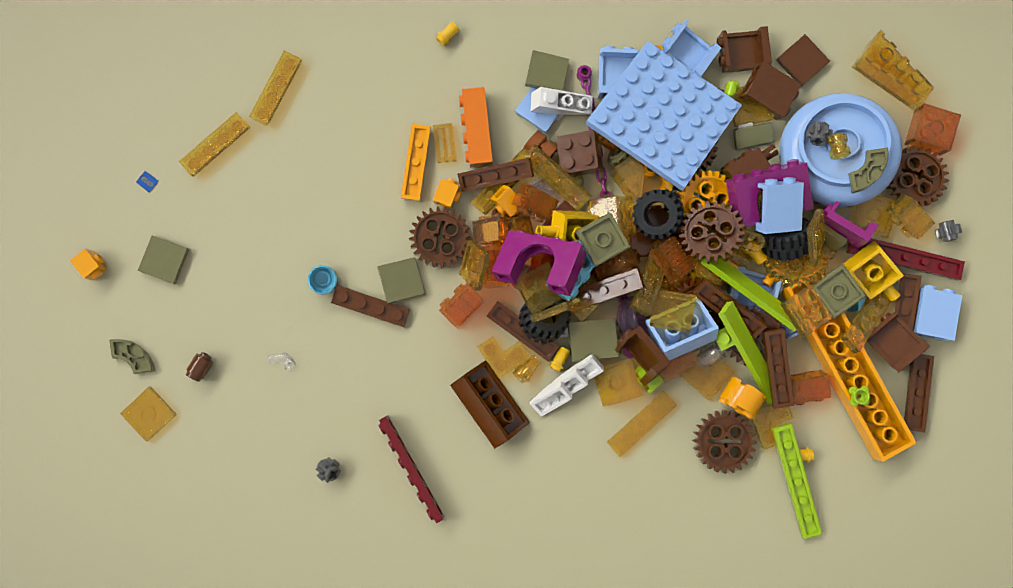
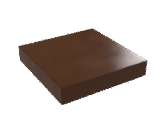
(803, 60)

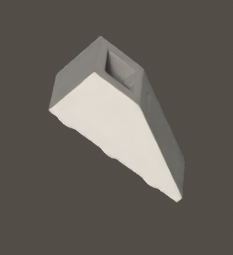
(560, 102)

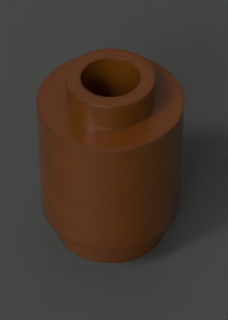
(199, 366)

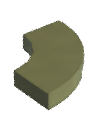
(870, 171)
(132, 354)

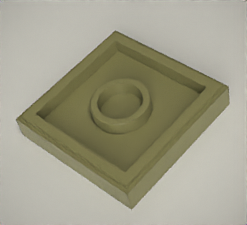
(546, 71)
(602, 239)
(163, 259)
(400, 280)
(838, 291)

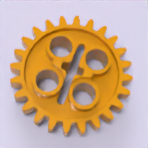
(714, 186)

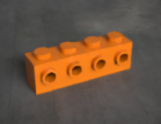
(477, 127)

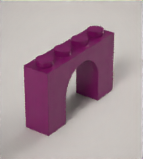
(744, 188)
(521, 246)

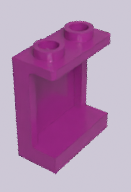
(855, 235)

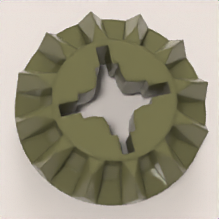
(617, 157)

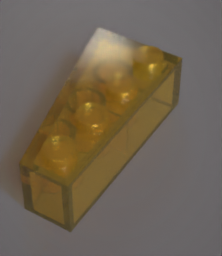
(892, 72)

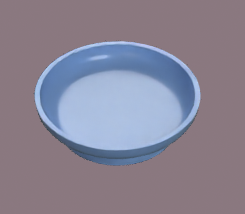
(866, 127)

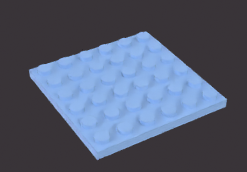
(663, 115)

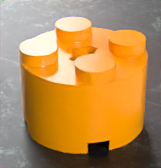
(742, 398)

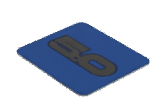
(147, 181)

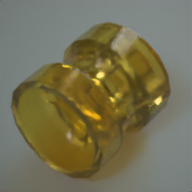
(838, 146)

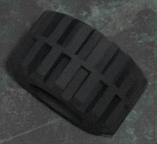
(641, 214)
(787, 245)
(541, 330)

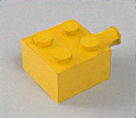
(566, 224)
(874, 272)

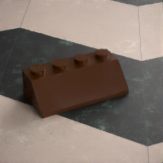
(490, 404)

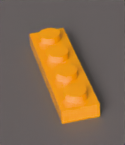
(415, 162)

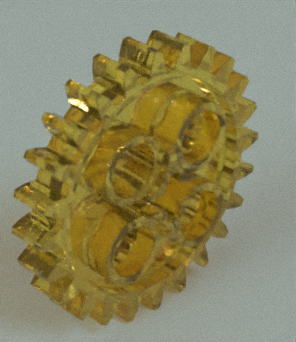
(797, 270)

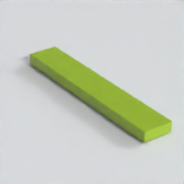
(750, 290)
(746, 347)
(796, 481)

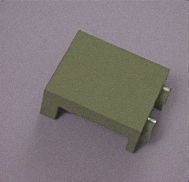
(594, 338)

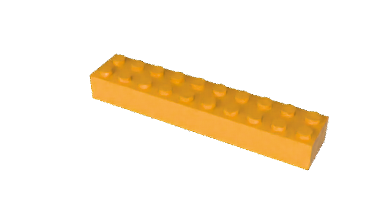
(879, 421)

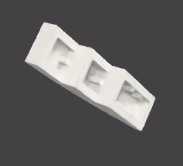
(565, 385)

